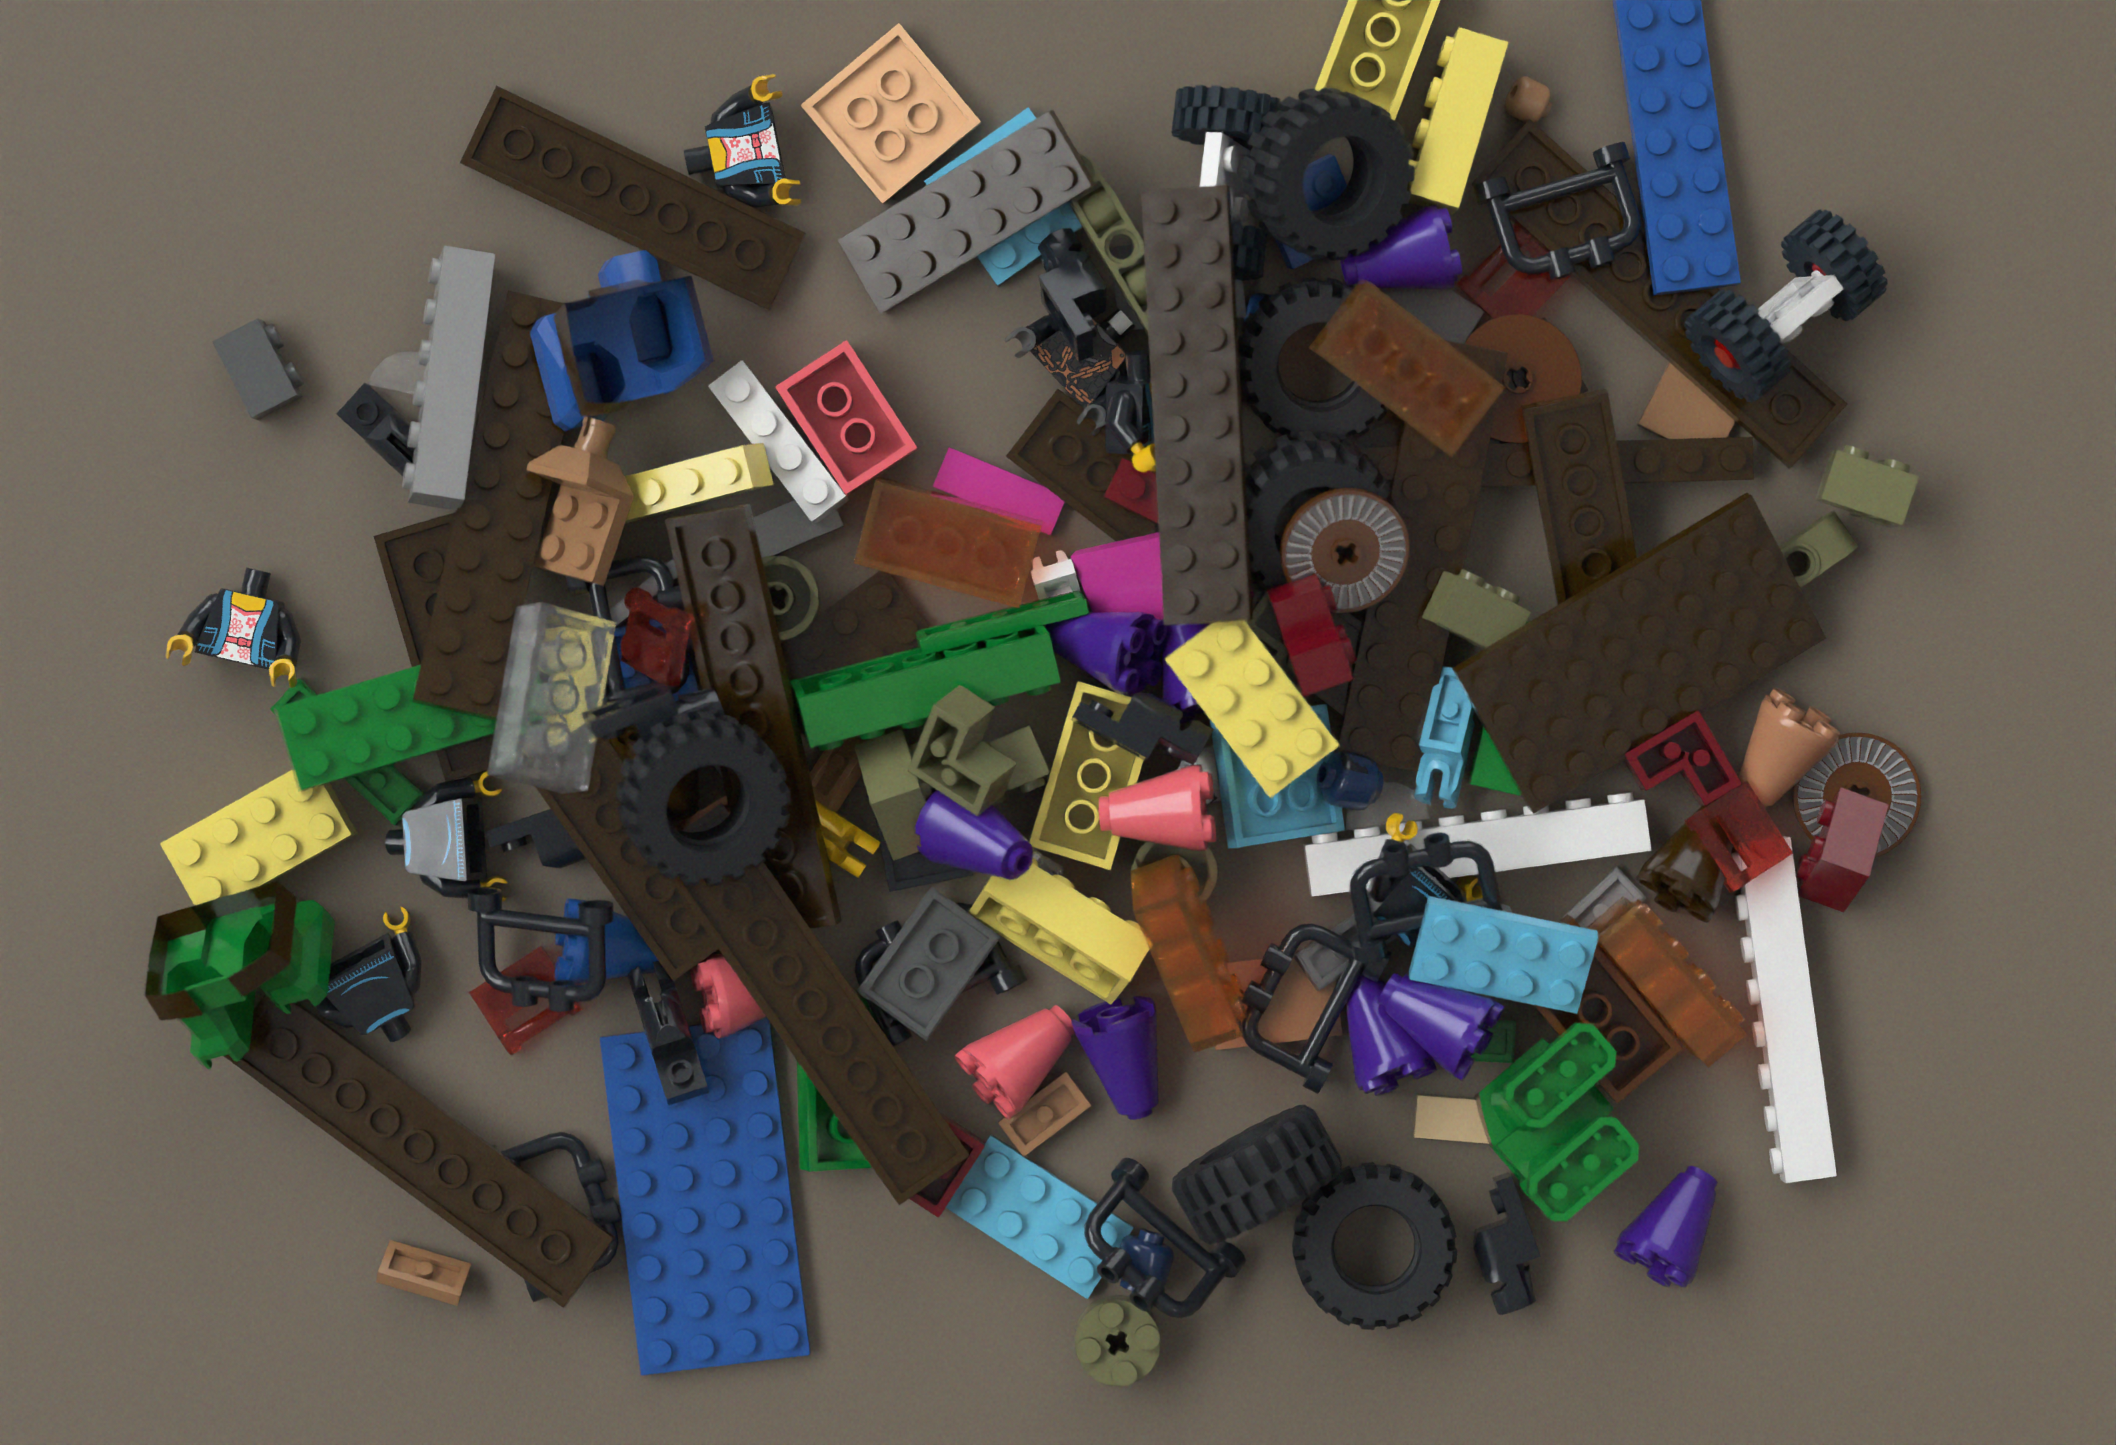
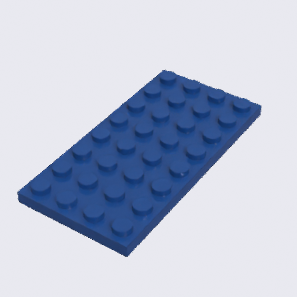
(706, 1205)

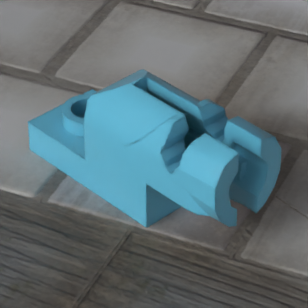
(1445, 740)

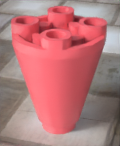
(1163, 810)
(725, 997)
(1016, 1058)

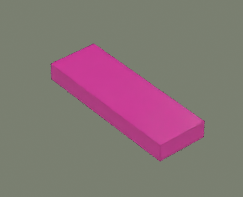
(997, 488)

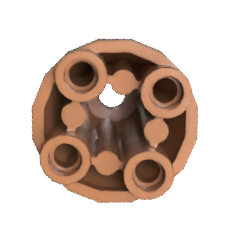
(1784, 746)

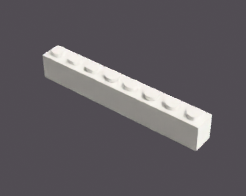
(1513, 841)
(1785, 1023)

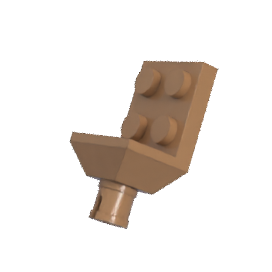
(587, 508)

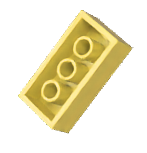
(1377, 49)
(1456, 118)
(1252, 703)
(1080, 774)
(257, 838)
(1064, 929)

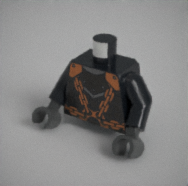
(1085, 379)

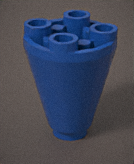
(623, 949)

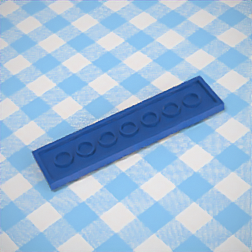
(1676, 145)

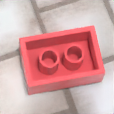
(846, 418)

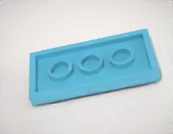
(1503, 954)
(1034, 1215)

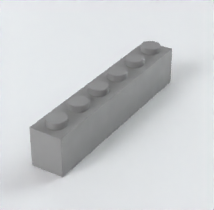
(450, 378)

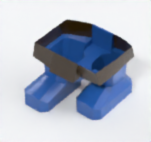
(620, 342)

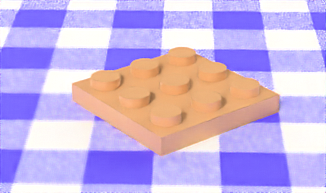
(890, 113)

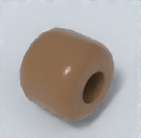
(1528, 100)

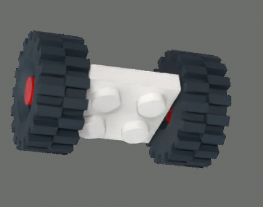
(1224, 124)
(1831, 273)

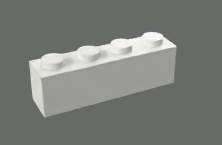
(785, 448)

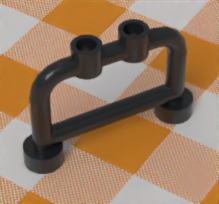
(1560, 261)
(667, 594)
(1396, 861)
(996, 970)
(526, 988)
(1258, 997)
(590, 1173)
(1116, 1263)

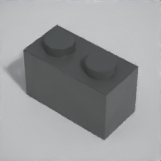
(258, 368)

